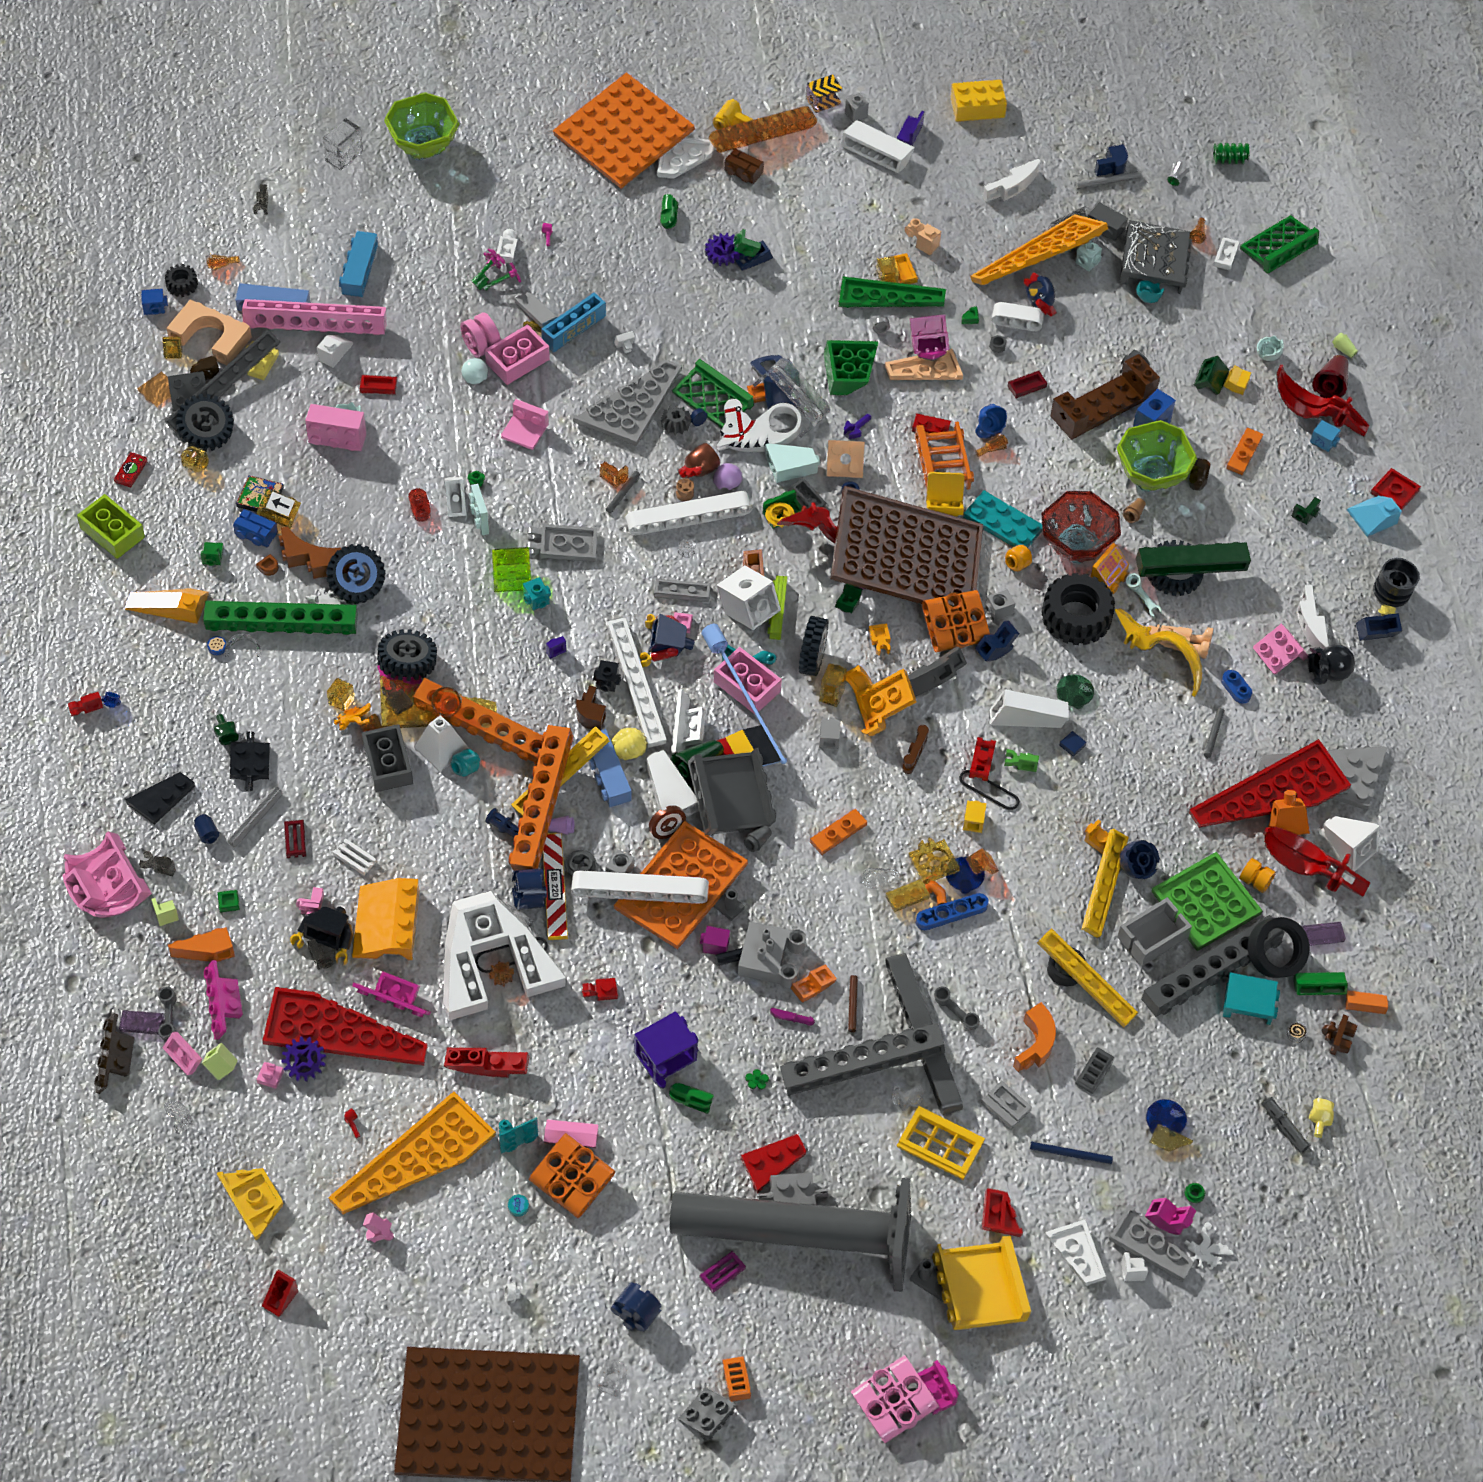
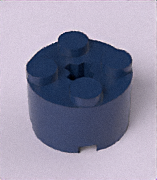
(528, 889)
(636, 1307)

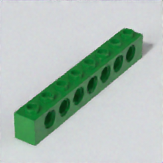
(273, 611)

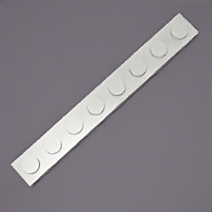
(636, 682)

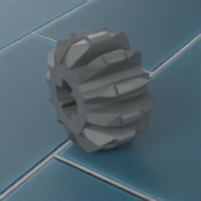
(676, 420)

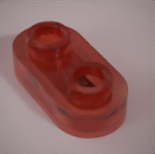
(420, 508)

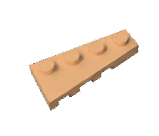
(921, 369)

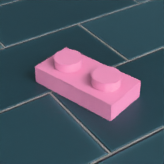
(182, 1053)

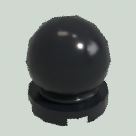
(1332, 663)

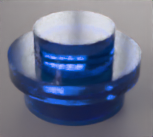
(111, 699)

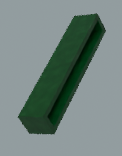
(1193, 559)

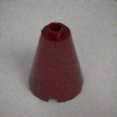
(1332, 378)

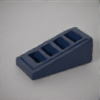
(765, 256)

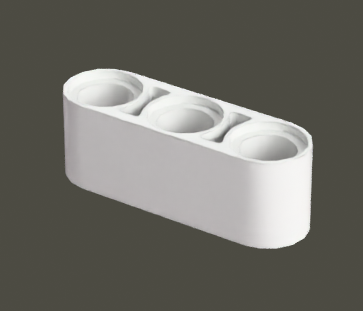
(1017, 316)

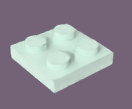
(479, 509)

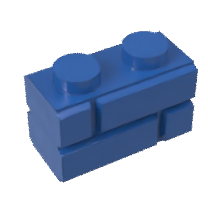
(255, 528)

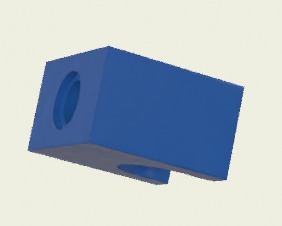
(1155, 408)

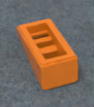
(741, 1394)

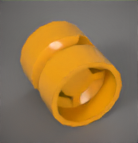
(1257, 875)

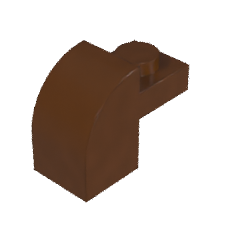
(588, 712)

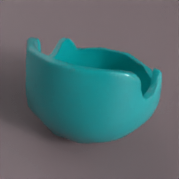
(1149, 292)

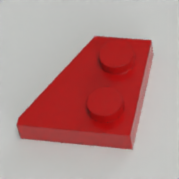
(999, 1214)

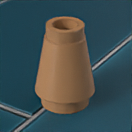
(1133, 512)

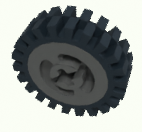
(199, 410)
(406, 663)

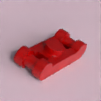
(982, 759)

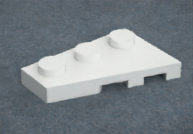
(1079, 1251)

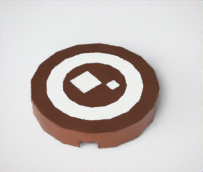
(666, 822)

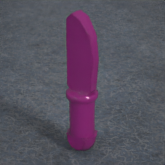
(790, 1016)

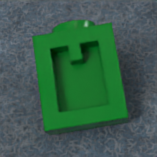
(212, 553)

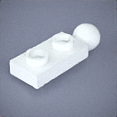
(507, 245)

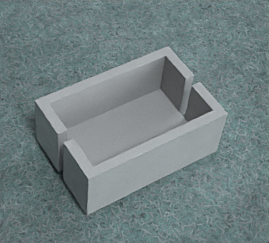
(1154, 931)

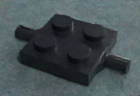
(249, 760)

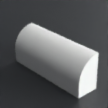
(877, 146)

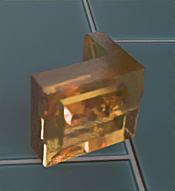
(612, 475)
(982, 861)

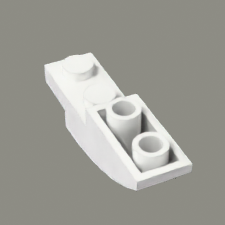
(1018, 180)
(1311, 623)

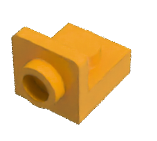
(1096, 836)

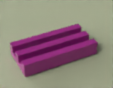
(708, 1282)

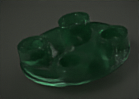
(1075, 690)

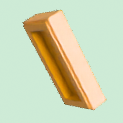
(906, 271)

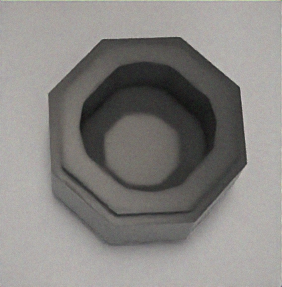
(998, 344)

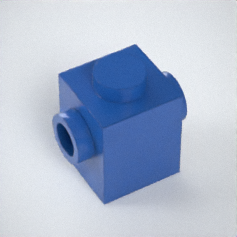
(154, 301)

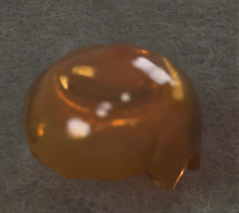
(446, 701)

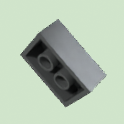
(387, 758)

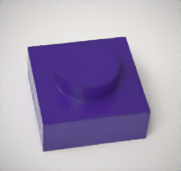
(556, 647)

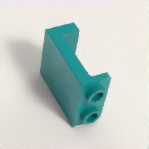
(1251, 997)

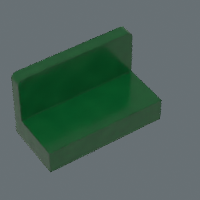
(1212, 374)

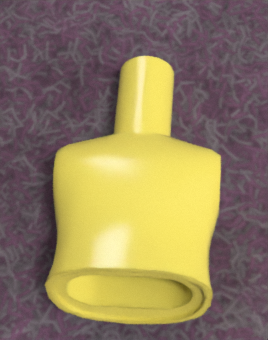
(1321, 1115)

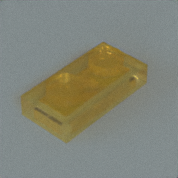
(907, 895)

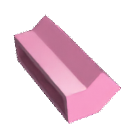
(584, 1133)

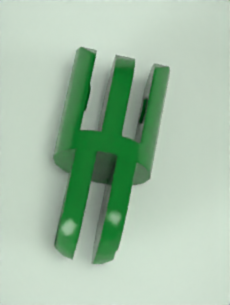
(669, 211)
(691, 1097)

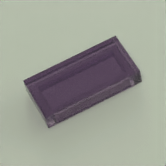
(1324, 933)
(141, 1022)

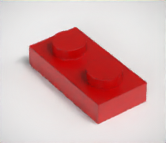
(931, 424)

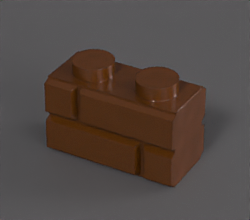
(743, 166)

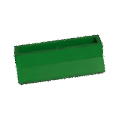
(1320, 983)

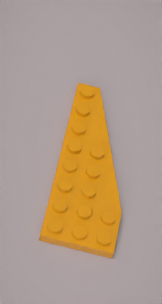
(1060, 238)
(432, 1145)

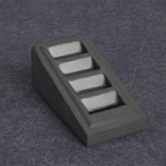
(806, 488)
(1101, 1059)

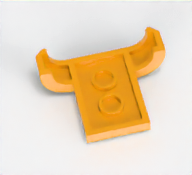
(880, 699)

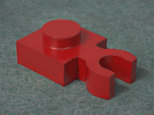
(87, 704)

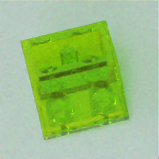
(511, 568)

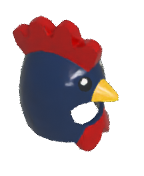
(1043, 297)

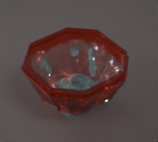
(1080, 526)

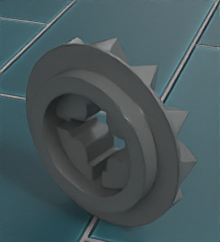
(576, 858)

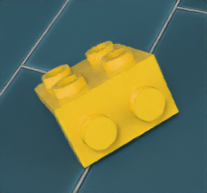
(945, 493)

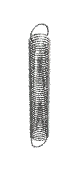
(1077, 212)

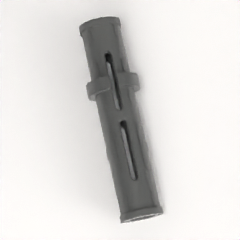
(1280, 1117)

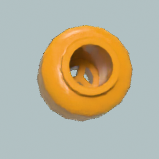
(1018, 558)

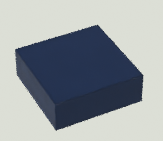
(1072, 743)

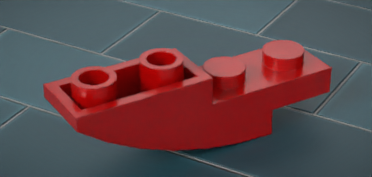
(485, 1063)

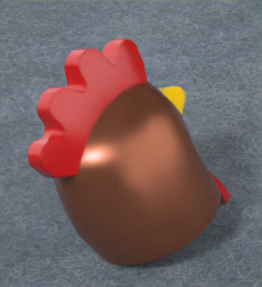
(700, 462)

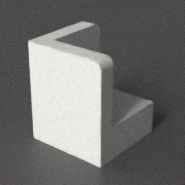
(1133, 1268)

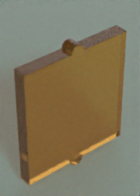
(156, 389)

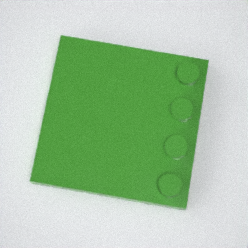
(1209, 900)

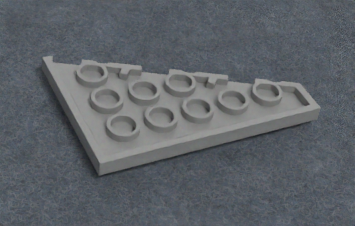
(633, 406)
(1358, 765)

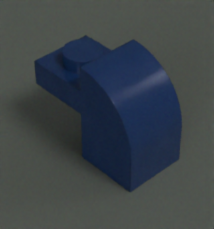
(1114, 162)
(998, 644)

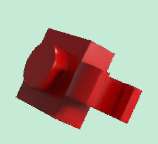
(604, 989)

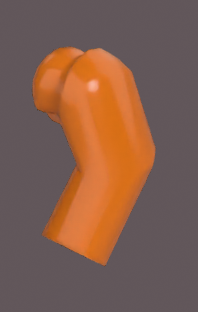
(939, 891)

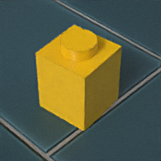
(974, 816)

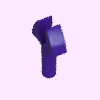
(850, 427)

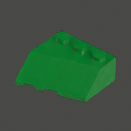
(848, 364)

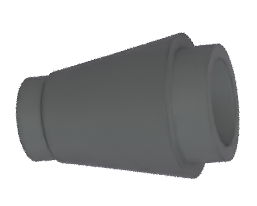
(756, 839)

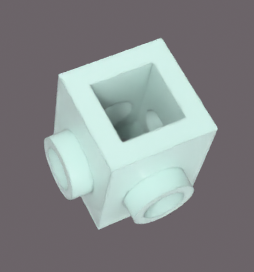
(1088, 255)

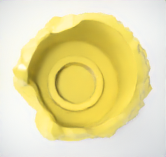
(629, 743)

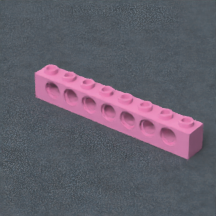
(323, 313)

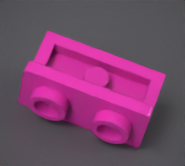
(939, 1386)

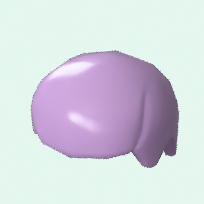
(727, 476)

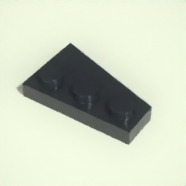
(161, 797)

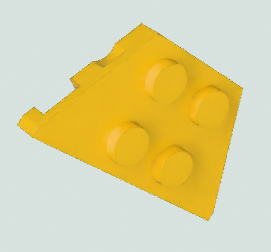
(253, 1197)

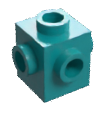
(536, 594)

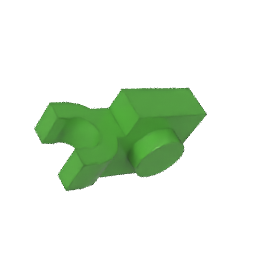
(1025, 761)

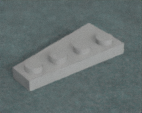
(1146, 1242)

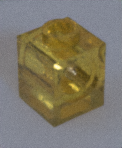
(340, 694)

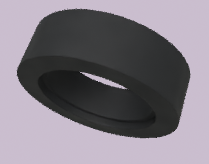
(1300, 947)

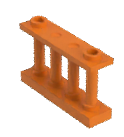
(926, 452)

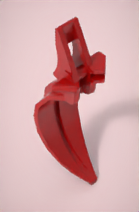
(1312, 406)
(813, 518)
(1308, 859)

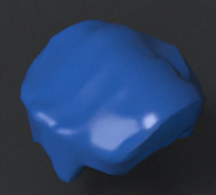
(991, 421)

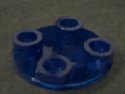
(965, 879)
(1167, 1114)

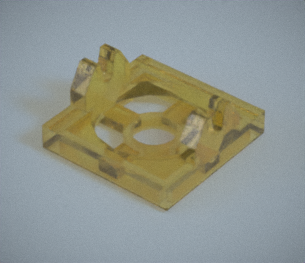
(939, 871)

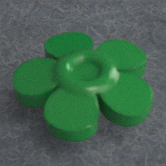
(756, 1079)

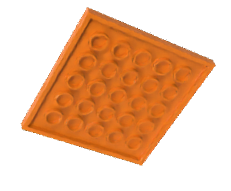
(623, 130)

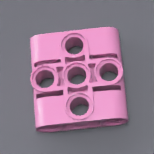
(869, 1400)

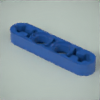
(953, 914)

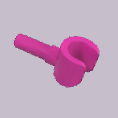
(547, 228)

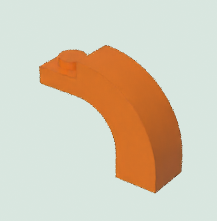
(1043, 1027)

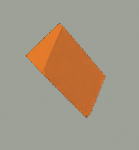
(1366, 1002)

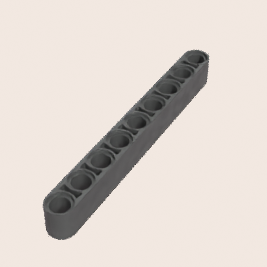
(916, 1016)

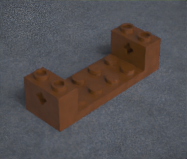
(1106, 400)

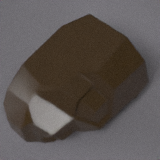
(208, 365)
(1199, 474)

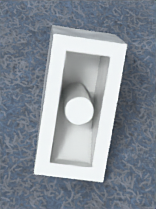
(333, 349)
(455, 496)

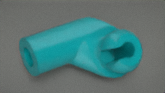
(765, 657)

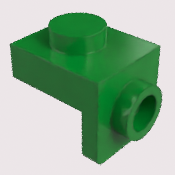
(744, 245)

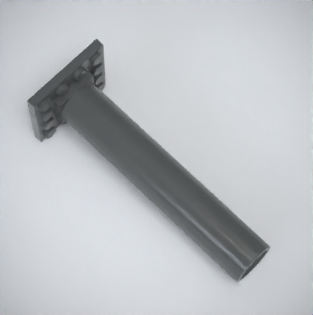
(800, 1225)

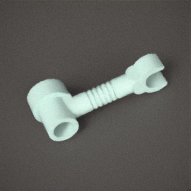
(1135, 578)

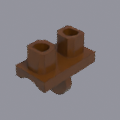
(1339, 1043)

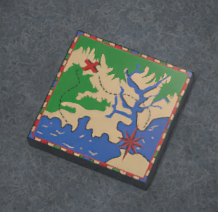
(254, 491)

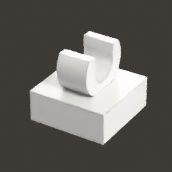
(625, 341)

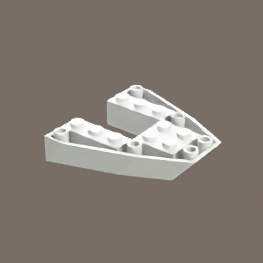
(481, 925)

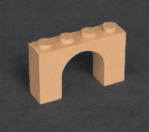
(197, 316)

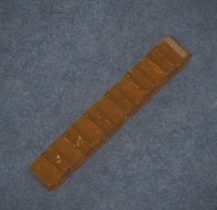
(763, 129)

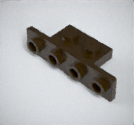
(115, 1054)

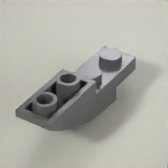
(938, 672)

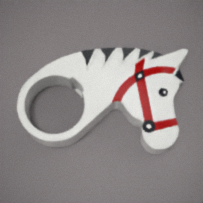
(752, 435)

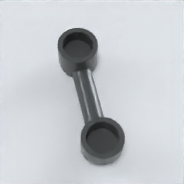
(943, 998)
(168, 999)

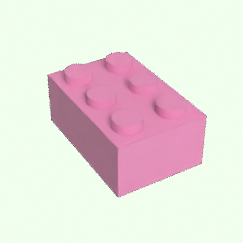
(517, 354)
(335, 427)
(757, 679)

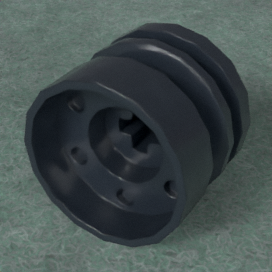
(1396, 582)

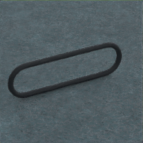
(988, 797)

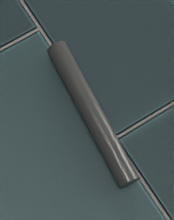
(623, 491)
(1214, 732)

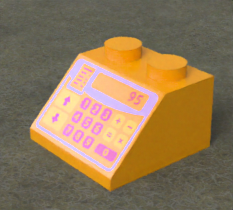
(1111, 568)

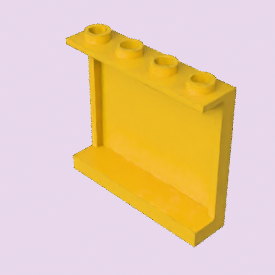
(982, 1285)

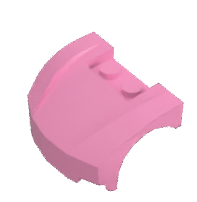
(104, 880)

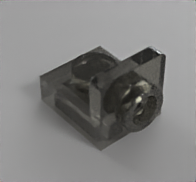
(320, 958)

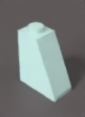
(791, 461)

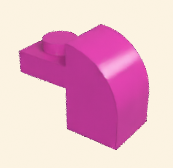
(1169, 1217)

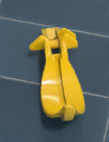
(1141, 638)

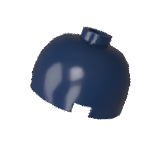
(1139, 859)

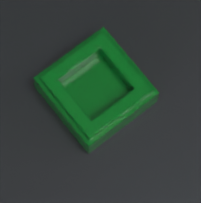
(228, 901)

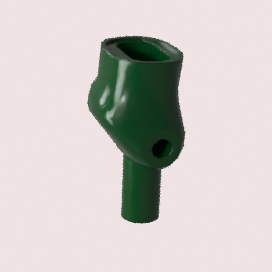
(225, 731)

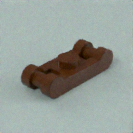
(915, 750)

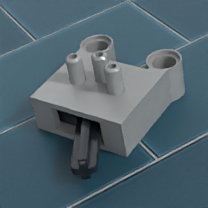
(764, 954)

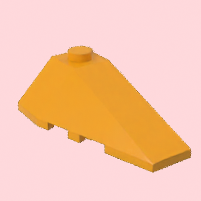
(173, 604)

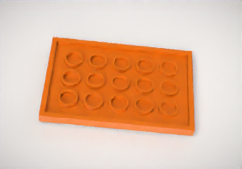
(685, 855)

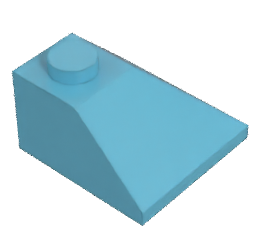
(1375, 514)

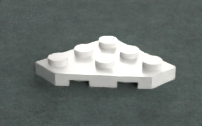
(684, 156)

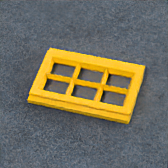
(941, 1142)

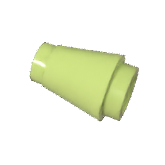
(1344, 345)

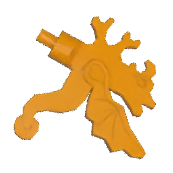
(353, 715)

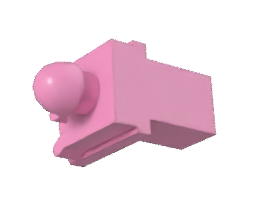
(311, 905)
(377, 1228)

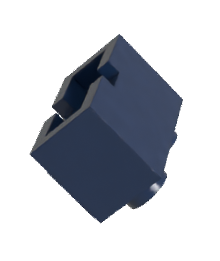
(1379, 627)

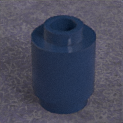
(206, 829)

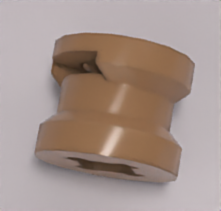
(685, 489)

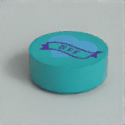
(518, 1205)

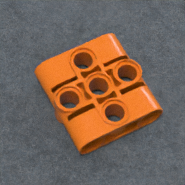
(947, 636)
(594, 1172)

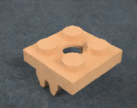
(836, 468)

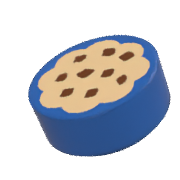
(216, 645)

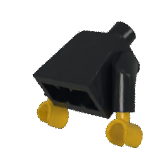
(328, 928)

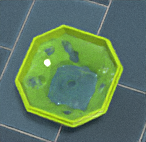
(422, 125)
(1156, 455)

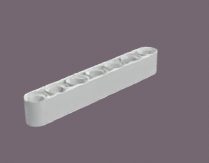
(688, 513)
(640, 887)

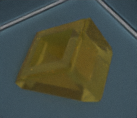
(172, 347)

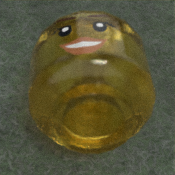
(194, 459)

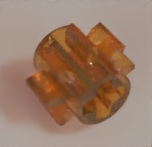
(501, 973)

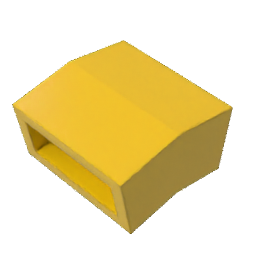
(1237, 380)

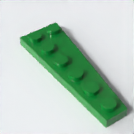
(874, 293)

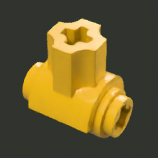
(730, 115)

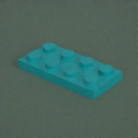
(1003, 520)

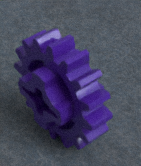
(721, 249)
(309, 1052)

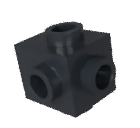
(607, 676)

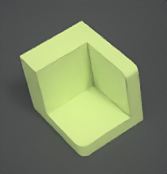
(165, 912)
(219, 1061)

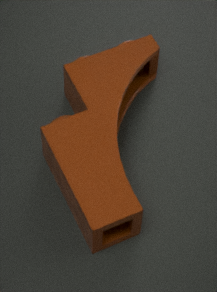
(302, 553)

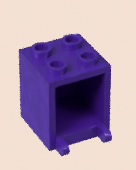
(666, 1047)

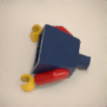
(667, 638)

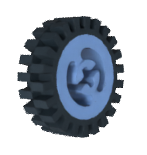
(361, 556)

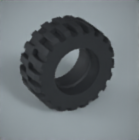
(1083, 590)

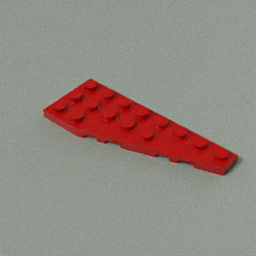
(1307, 772)
(336, 1029)

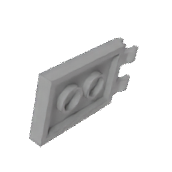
(563, 542)

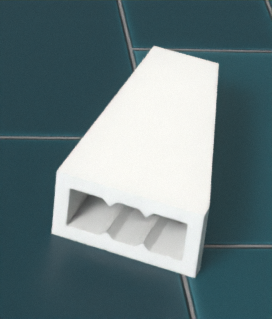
(1028, 710)
(669, 785)

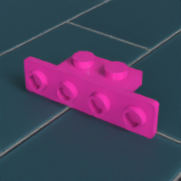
(396, 990)
(223, 999)

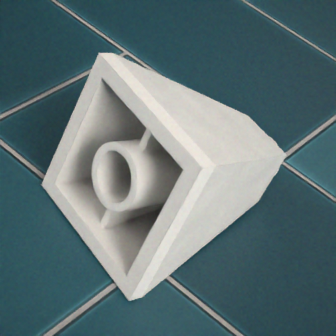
(440, 743)
(1353, 838)

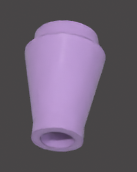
(562, 825)

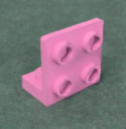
(526, 425)
(1279, 649)

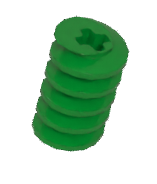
(1231, 152)

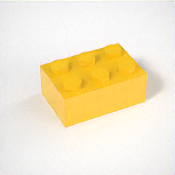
(978, 100)

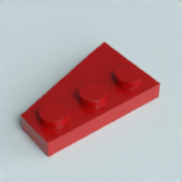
(772, 1160)

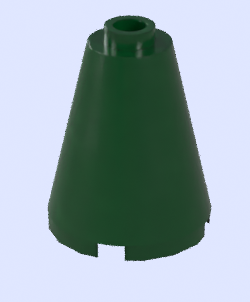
(681, 758)

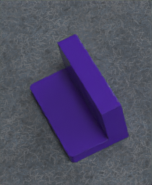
(911, 129)

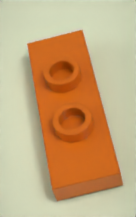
(1244, 451)
(838, 831)

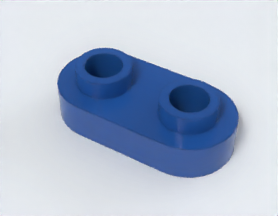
(1235, 686)

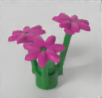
(492, 258)

